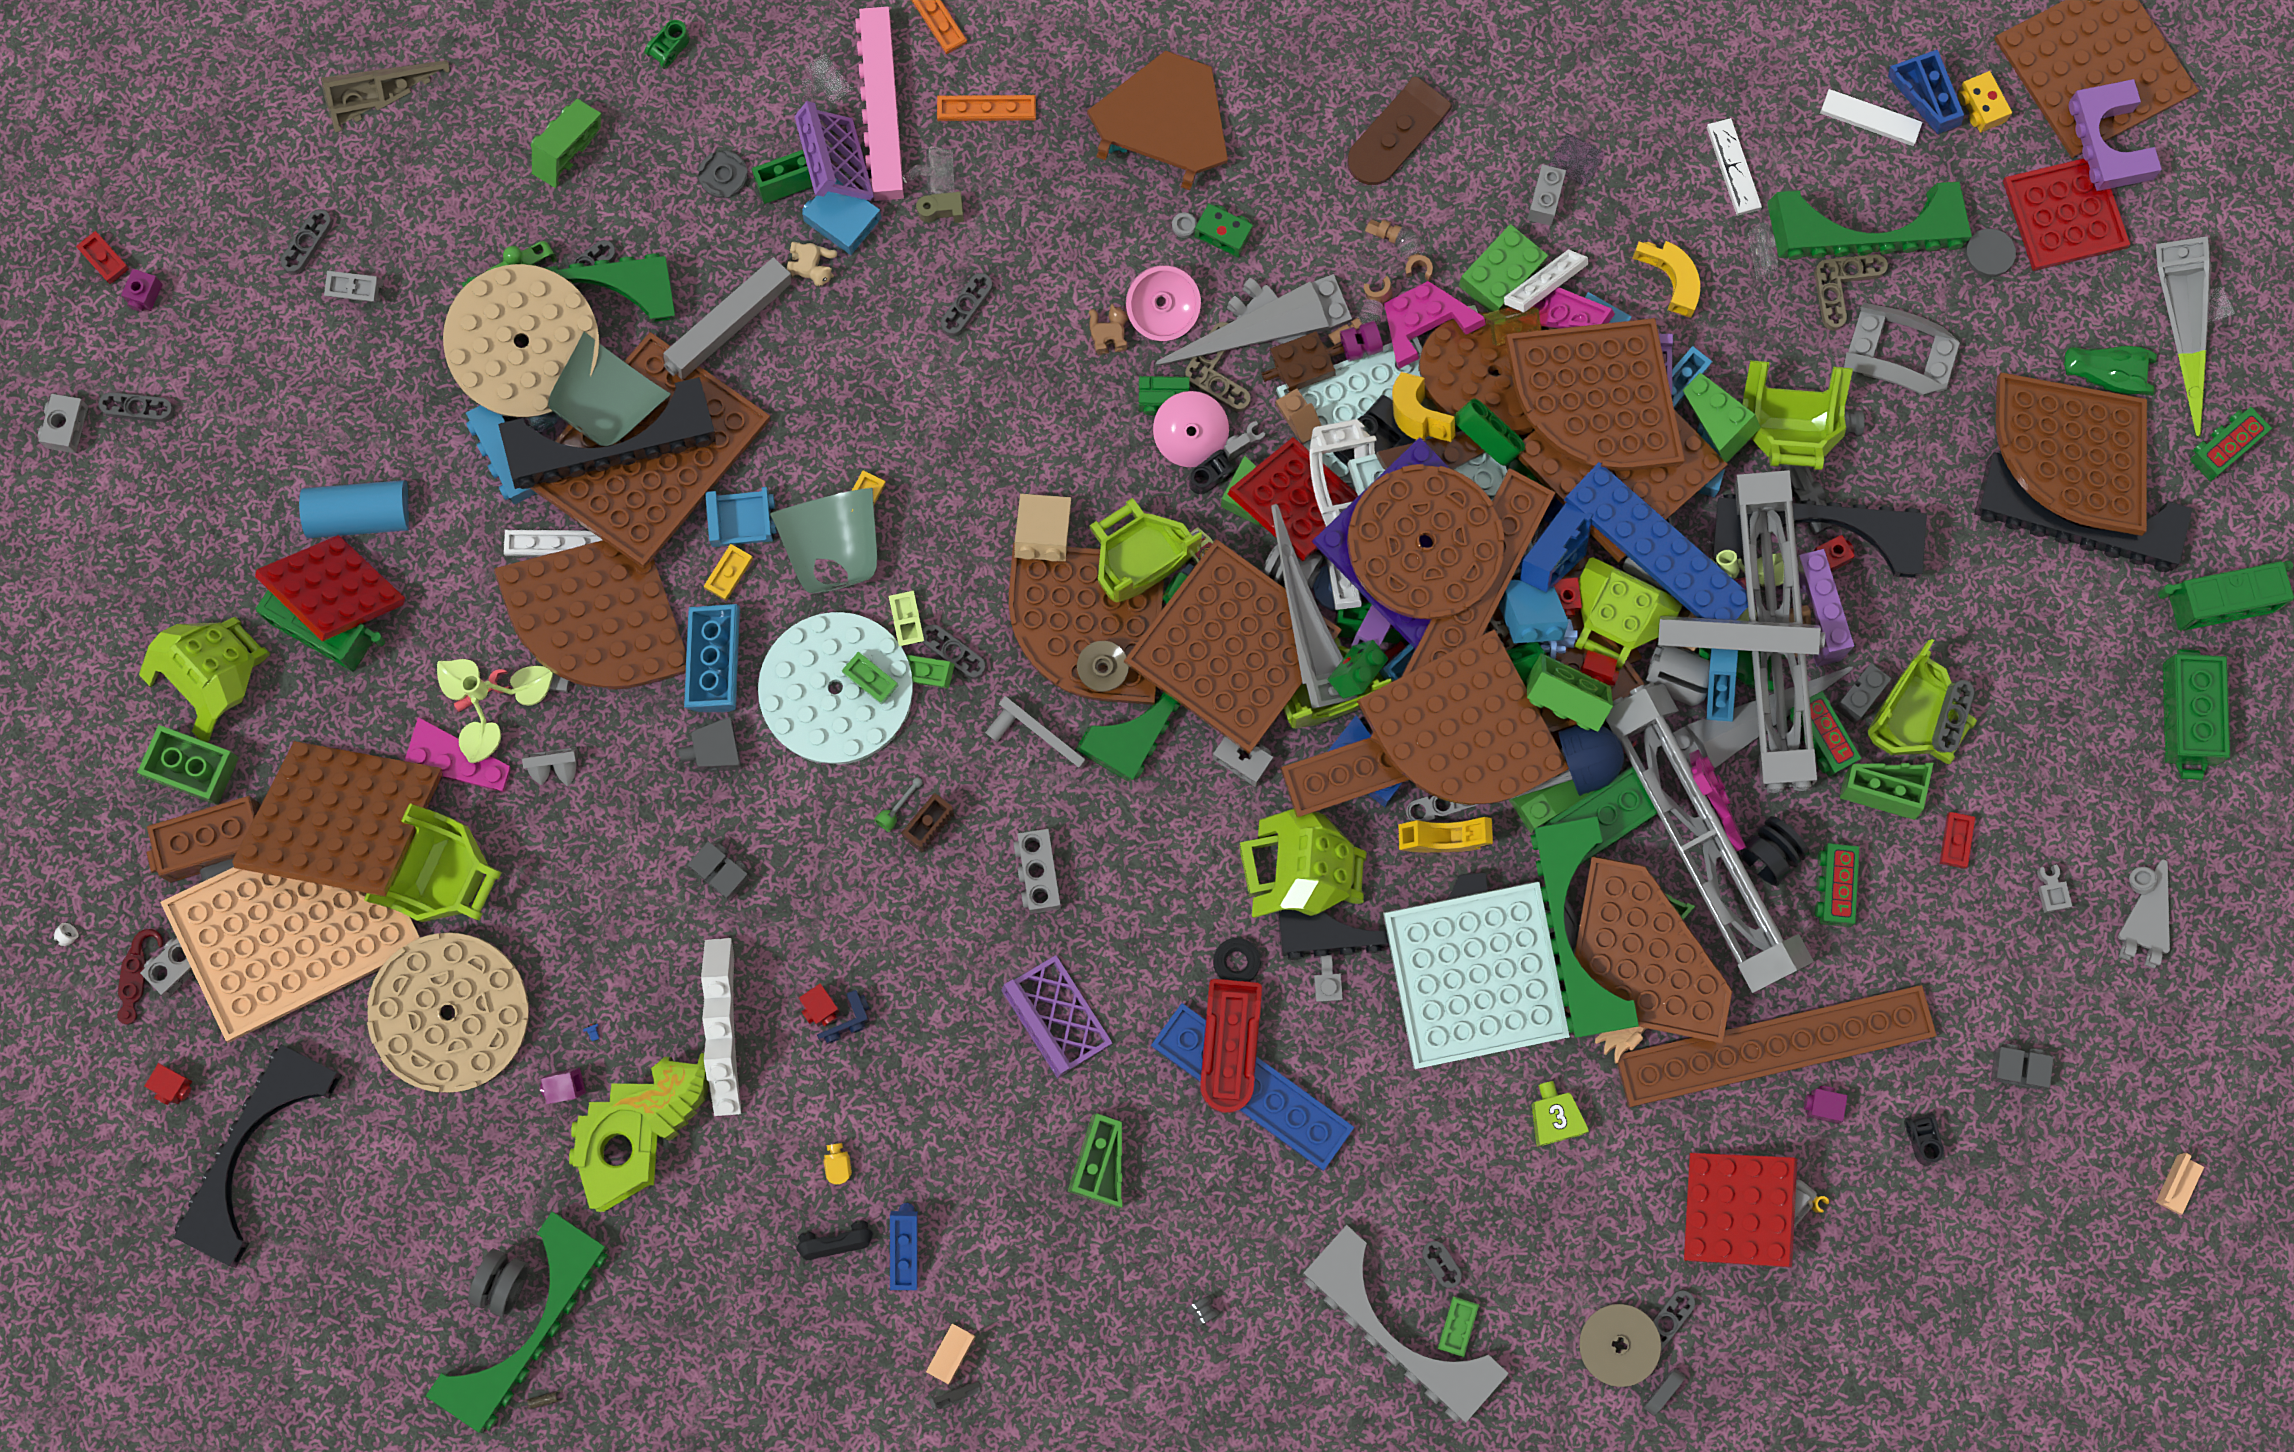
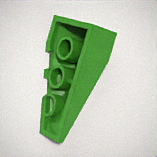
(1543, 805)

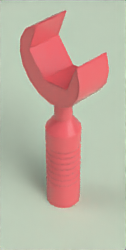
(465, 702)

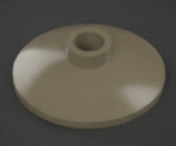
(1099, 654)

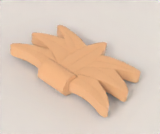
(1621, 1039)

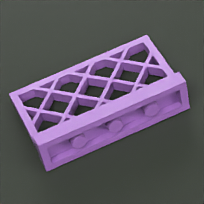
(818, 153)
(1037, 1028)

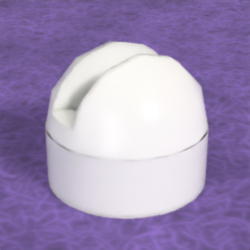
(64, 940)

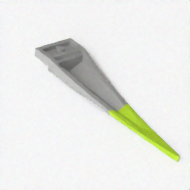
(2186, 281)

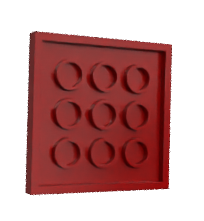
(2064, 215)
(1287, 481)
(330, 587)
(1740, 1209)

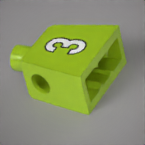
(1556, 1116)

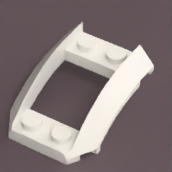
(1332, 439)

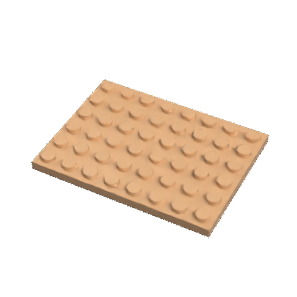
(278, 943)

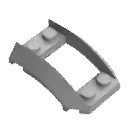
(1867, 338)

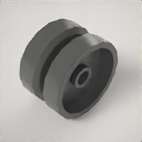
(498, 1283)

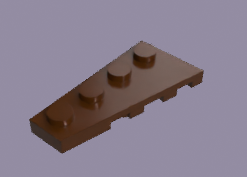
(1453, 453)

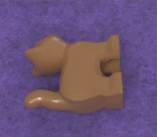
(1109, 332)

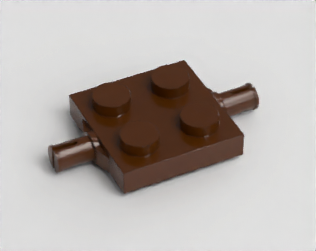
(1302, 362)

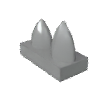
(562, 760)

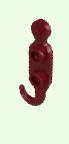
(131, 981)

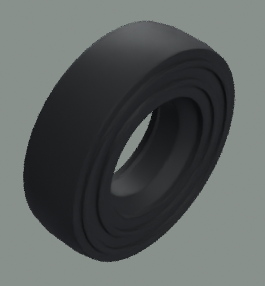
(1236, 945)

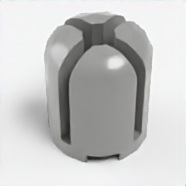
(1681, 672)

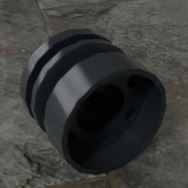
(1777, 848)

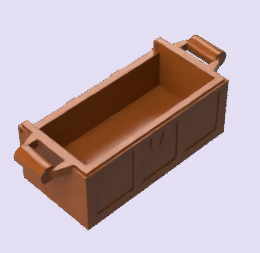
(199, 838)

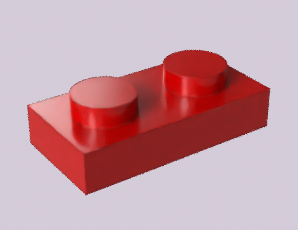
(102, 257)
(1957, 840)

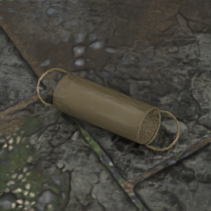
(541, 1400)

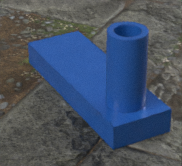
(904, 1248)

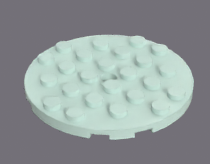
(797, 694)

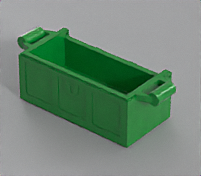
(2230, 595)
(345, 648)
(2195, 711)
(1619, 810)

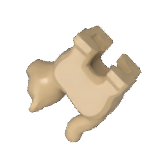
(807, 265)

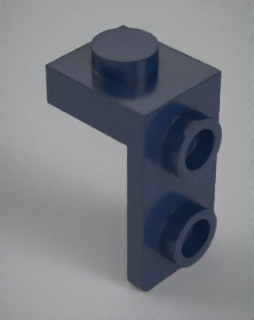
(859, 1005)

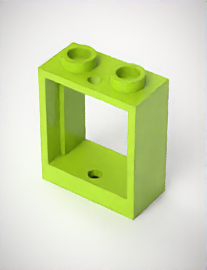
(1248, 862)

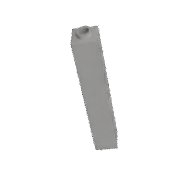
(726, 319)
(1740, 635)

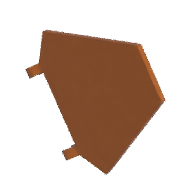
(1165, 114)

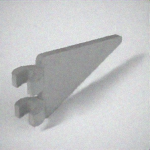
(1260, 297)
(2149, 922)

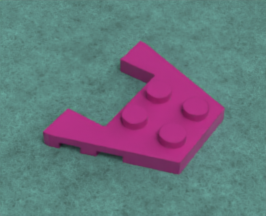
(1422, 311)
(1714, 788)

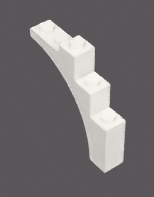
(719, 1026)

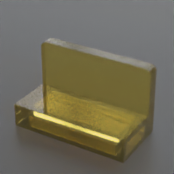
(1511, 321)

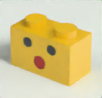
(1984, 102)

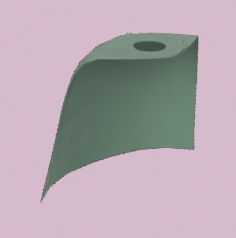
(608, 400)
(831, 532)

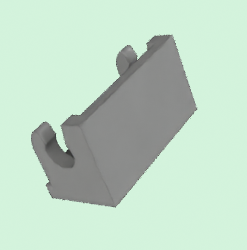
(353, 286)

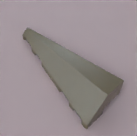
(355, 93)

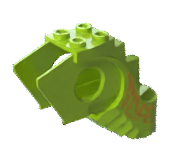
(641, 1115)

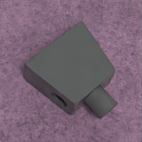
(713, 747)

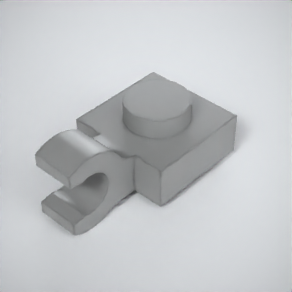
(1239, 444)
(1327, 984)

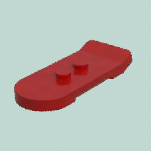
(1230, 1044)

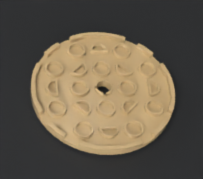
(483, 330)
(408, 1020)

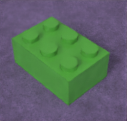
(1502, 269)
(1569, 693)
(188, 765)

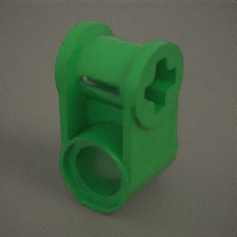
(664, 46)

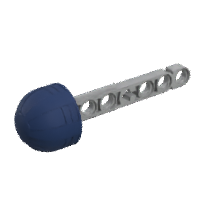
(1592, 762)

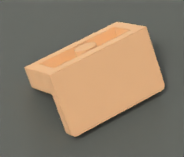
(2180, 1183)
(951, 1354)

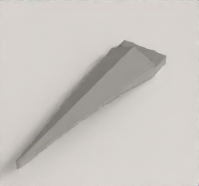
(1305, 310)
(1314, 644)
(1724, 738)

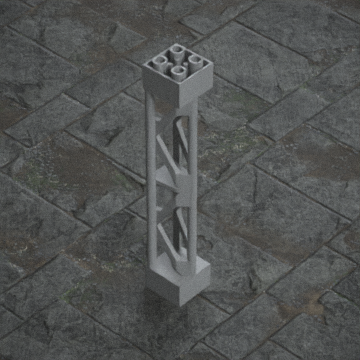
(1762, 497)
(1647, 711)

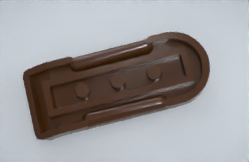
(1397, 132)

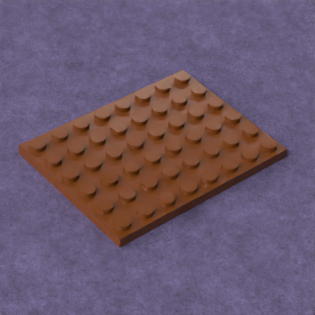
(648, 501)

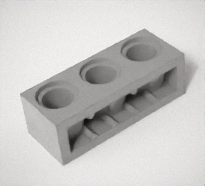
(1044, 859)
(176, 971)

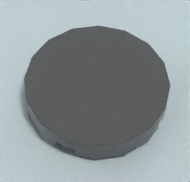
(724, 182)
(1990, 252)

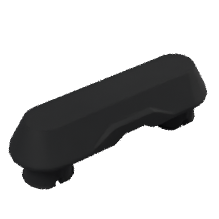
(848, 1241)

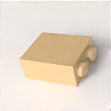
(1042, 527)

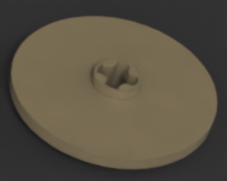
(1602, 1358)

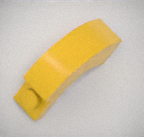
(1680, 271)
(1412, 417)
(1445, 837)

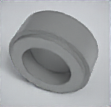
(1184, 225)
(2143, 880)

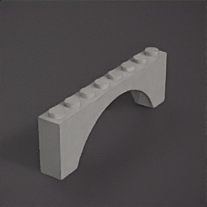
(1456, 1385)

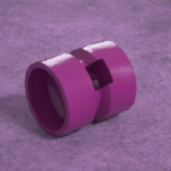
(1369, 337)

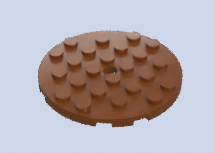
(1459, 369)
(1388, 550)

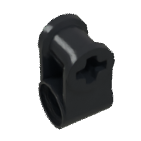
(1214, 470)
(1923, 1137)

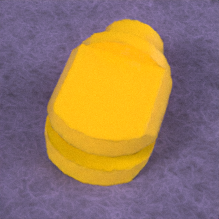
(837, 1164)

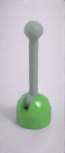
(888, 817)

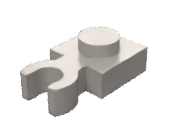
(2053, 894)

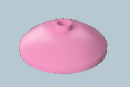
(1178, 311)
(1188, 410)

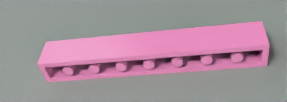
(880, 103)

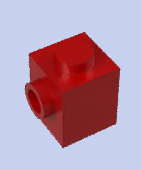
(1838, 552)
(1569, 596)
(1600, 667)
(819, 1007)
(168, 1085)

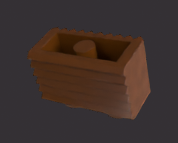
(928, 822)

